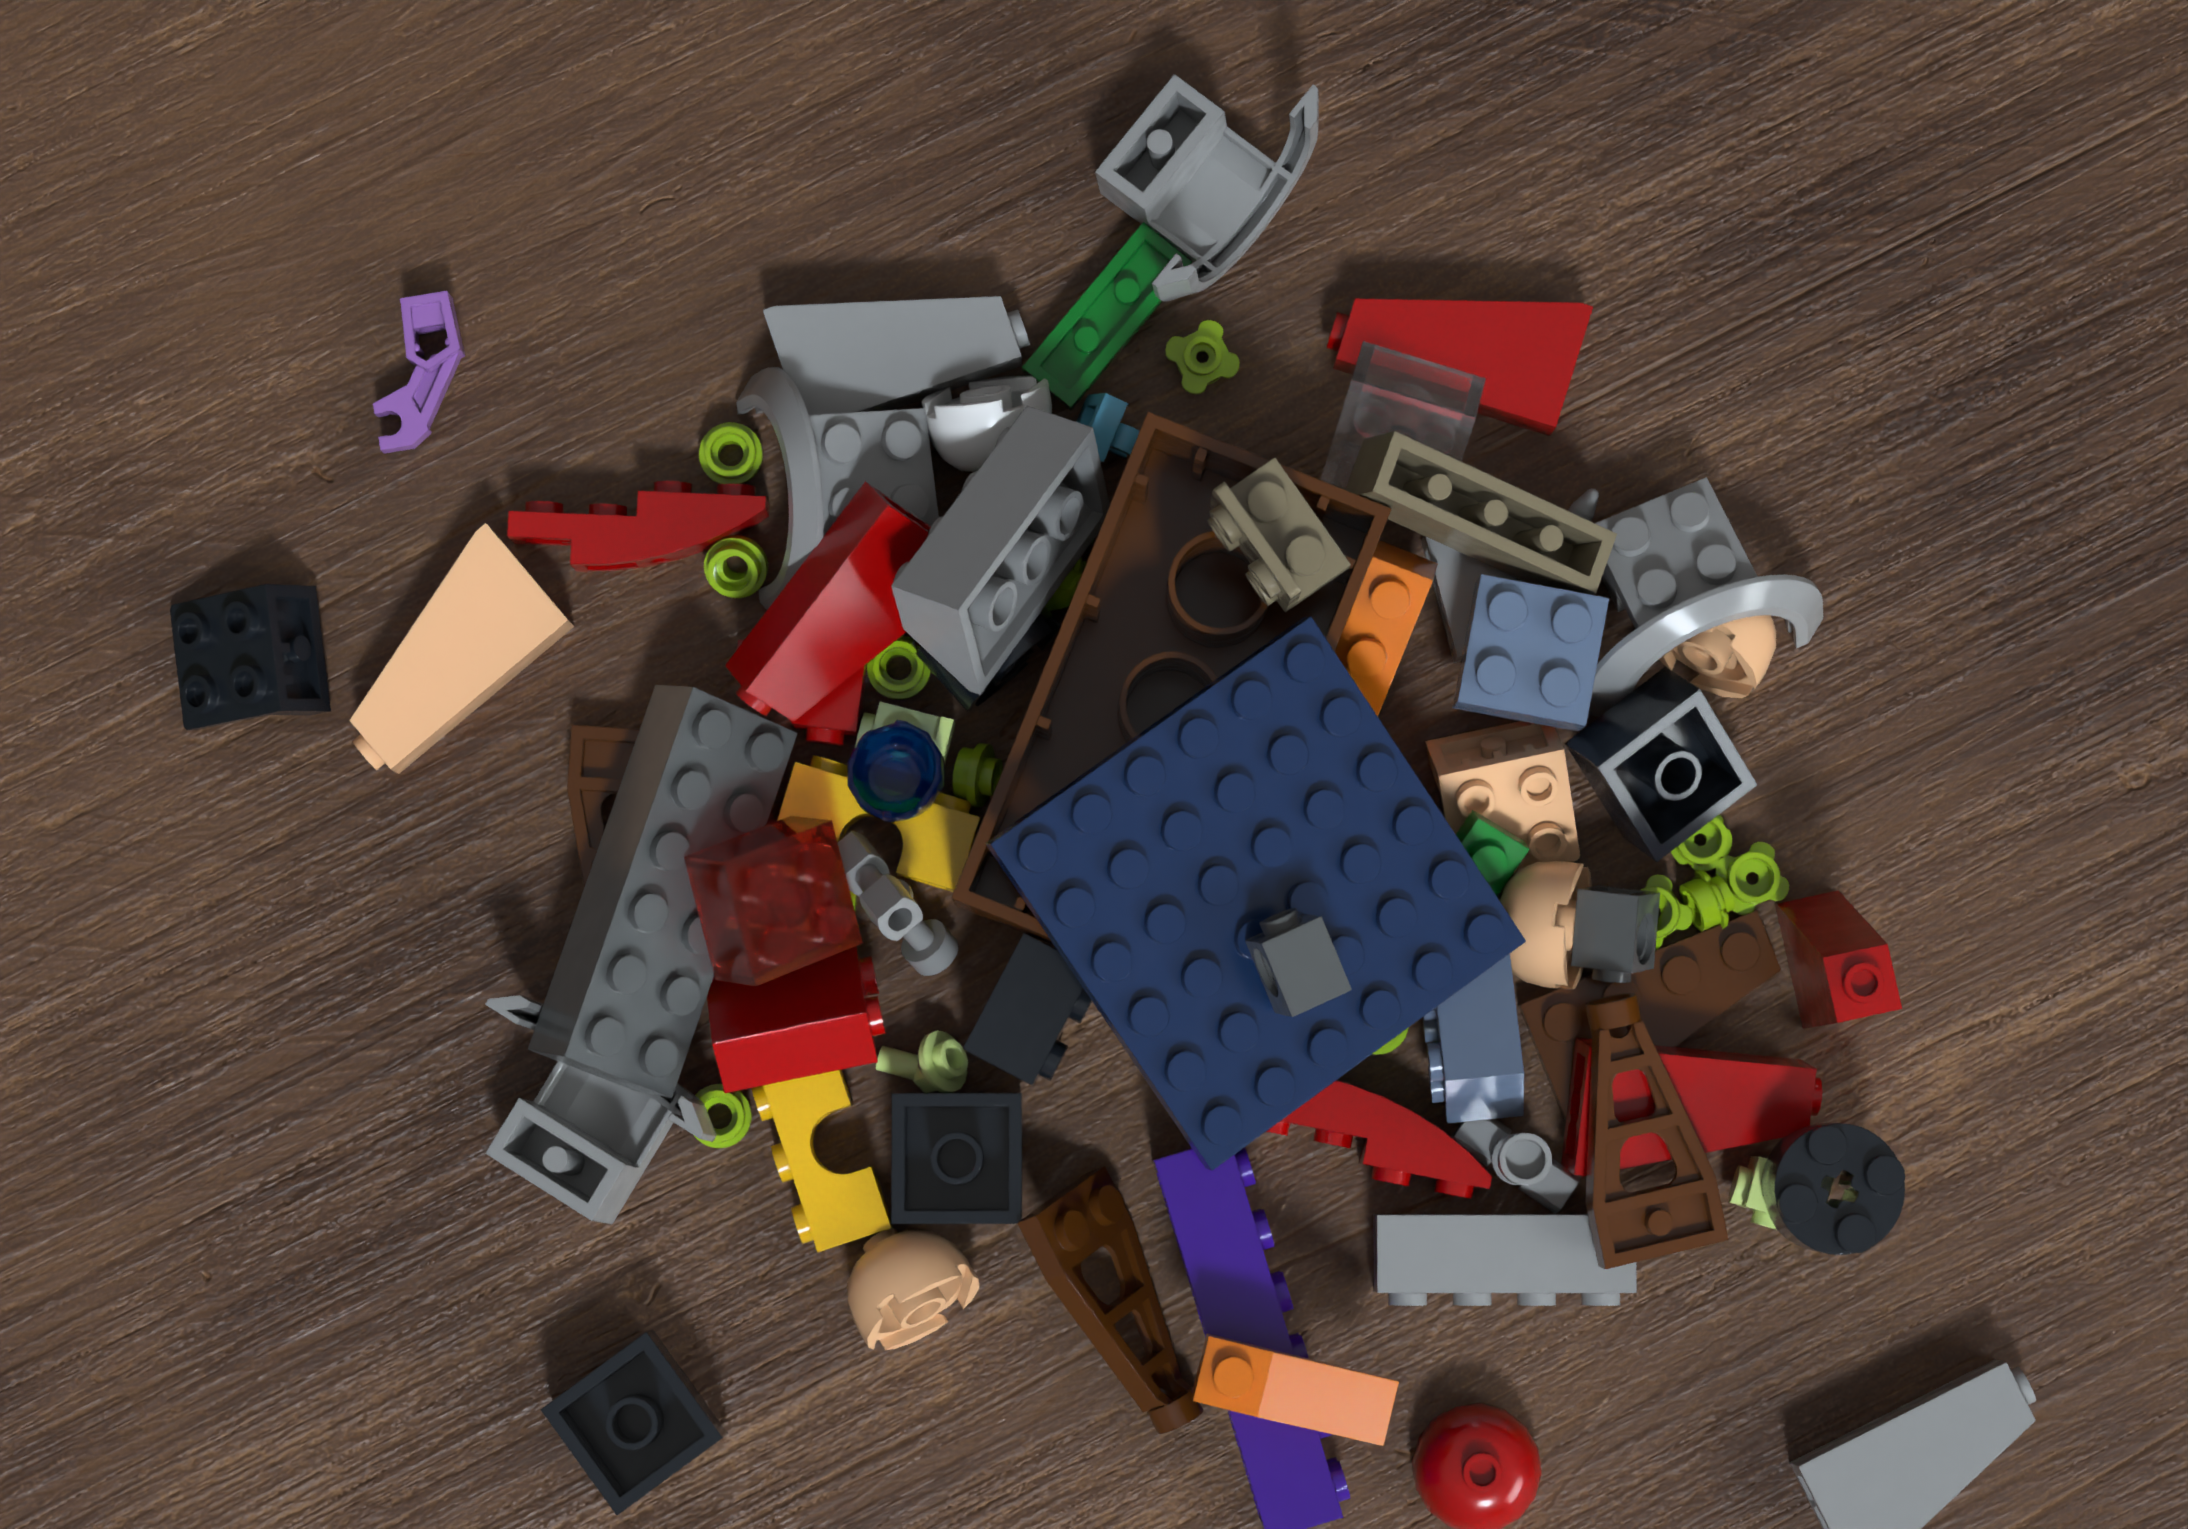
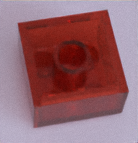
(773, 900)

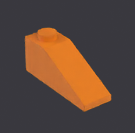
(1294, 1390)

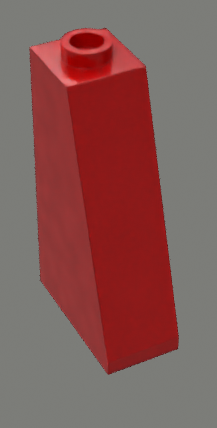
(1516, 345)
(832, 610)
(1835, 961)
(1724, 1094)

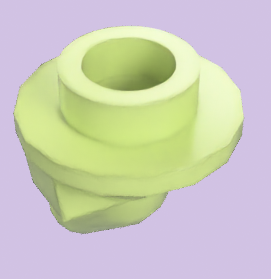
(937, 1067)

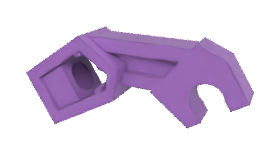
(429, 382)

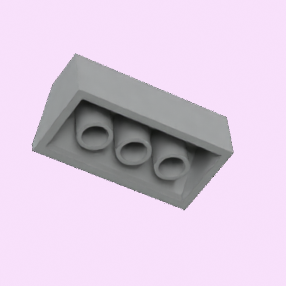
(1004, 546)

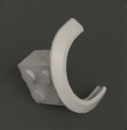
(1202, 182)
(833, 457)
(1683, 574)
(586, 1134)

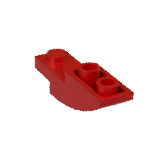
(667, 525)
(1394, 1139)

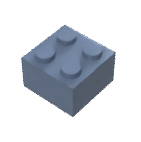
(1530, 653)
(1478, 1049)

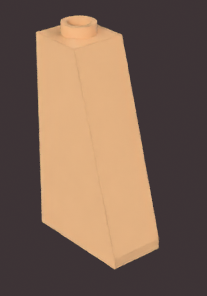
(461, 650)

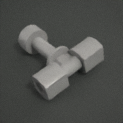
(892, 908)
(1518, 1160)

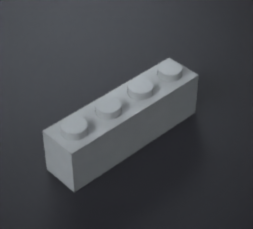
(1492, 1255)

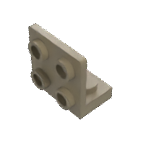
(1278, 535)

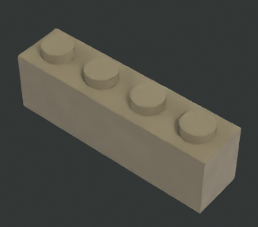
(1481, 514)

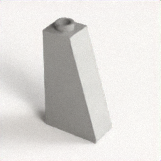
(892, 350)
(1919, 1455)

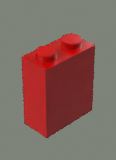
(796, 1023)

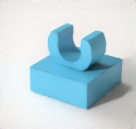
(1104, 415)

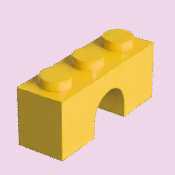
(933, 842)
(833, 1204)

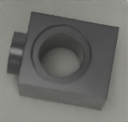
(1615, 931)
(1297, 962)

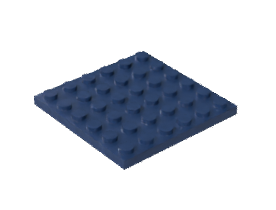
(1207, 823)

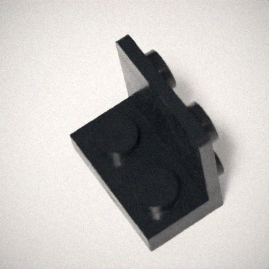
(250, 655)

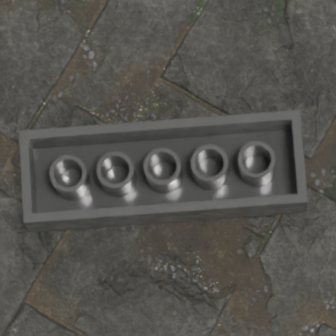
(636, 946)

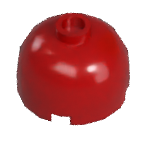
(1476, 1467)

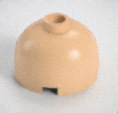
(1728, 656)
(1543, 908)
(906, 1284)

